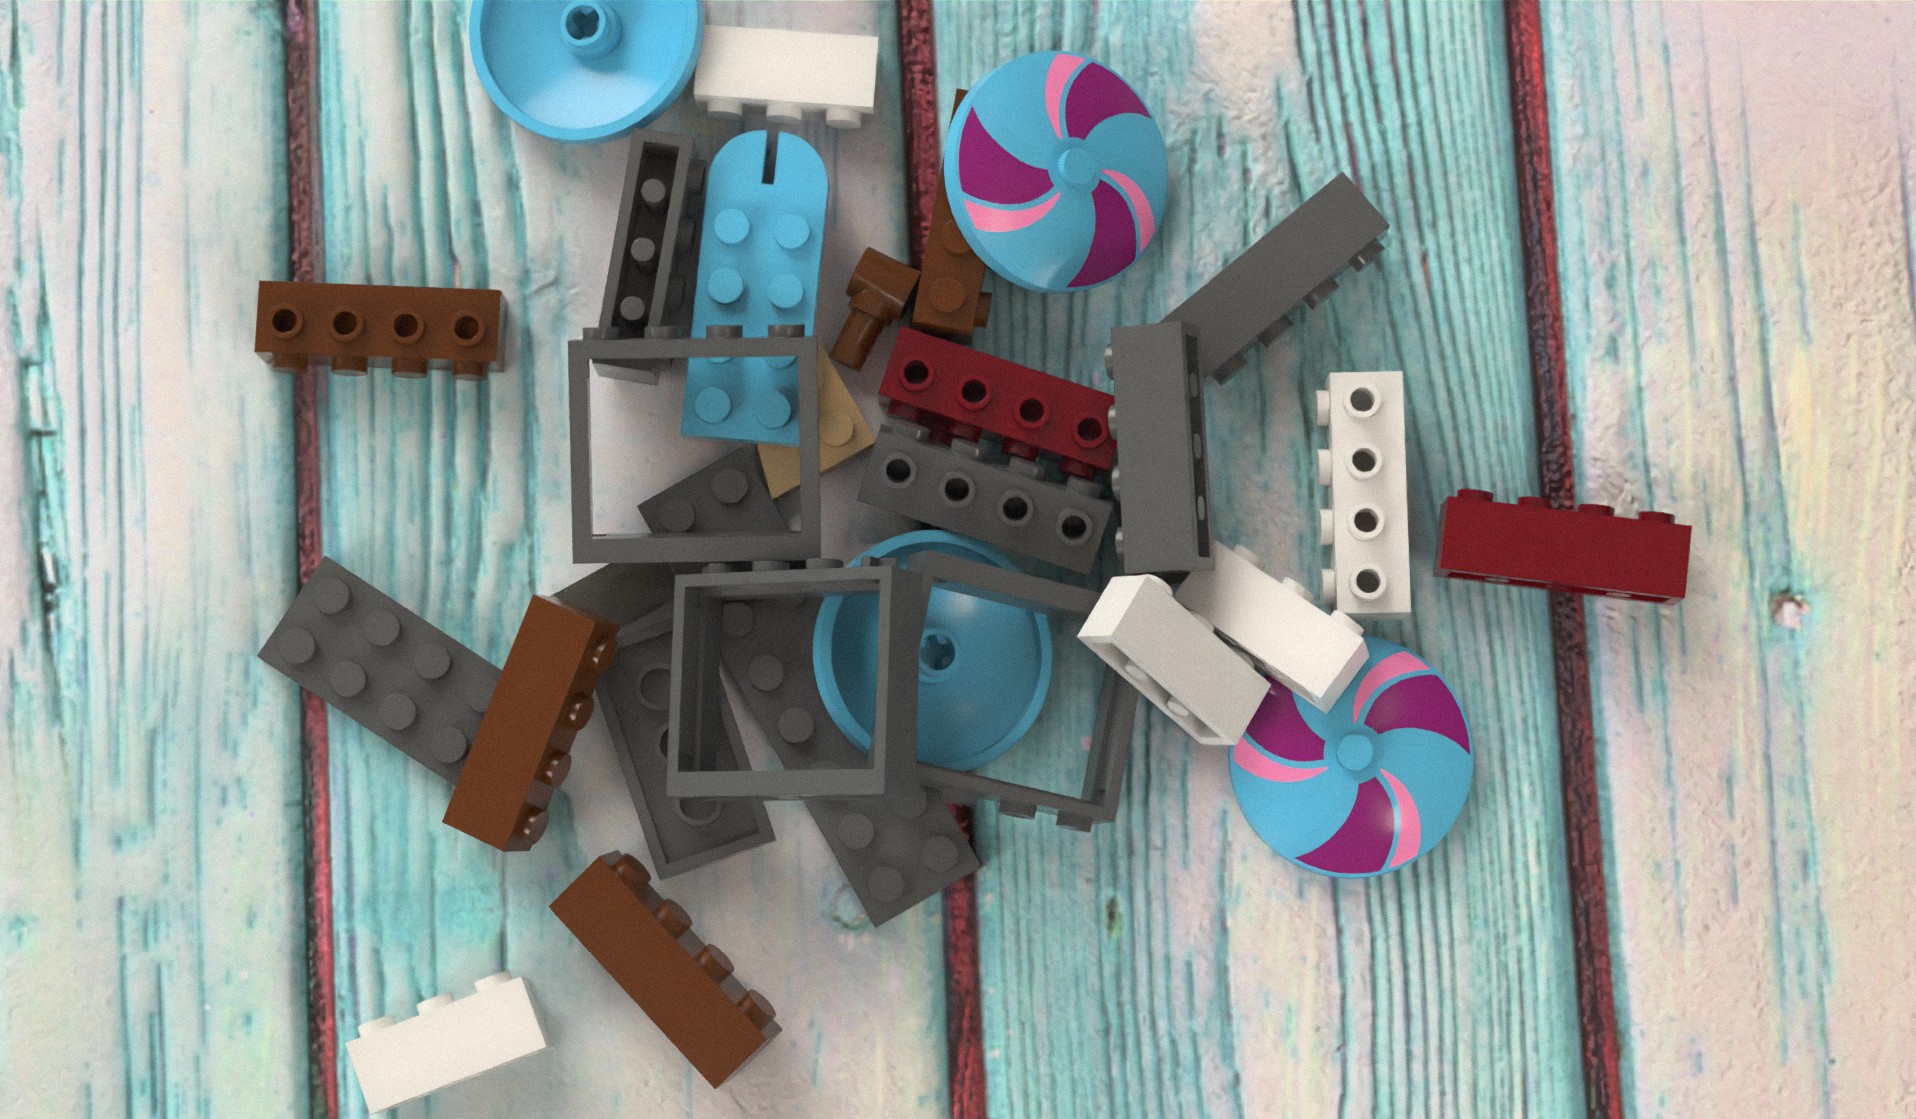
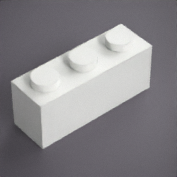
(787, 75)
(1276, 625)
(1175, 659)
(447, 1042)

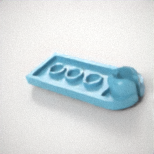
(756, 271)

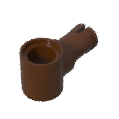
(879, 293)

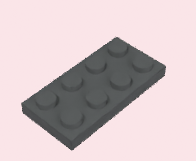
(384, 668)
(636, 710)

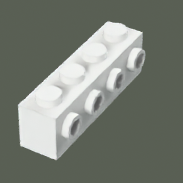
(1365, 495)

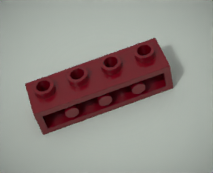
(1000, 403)
(1562, 549)

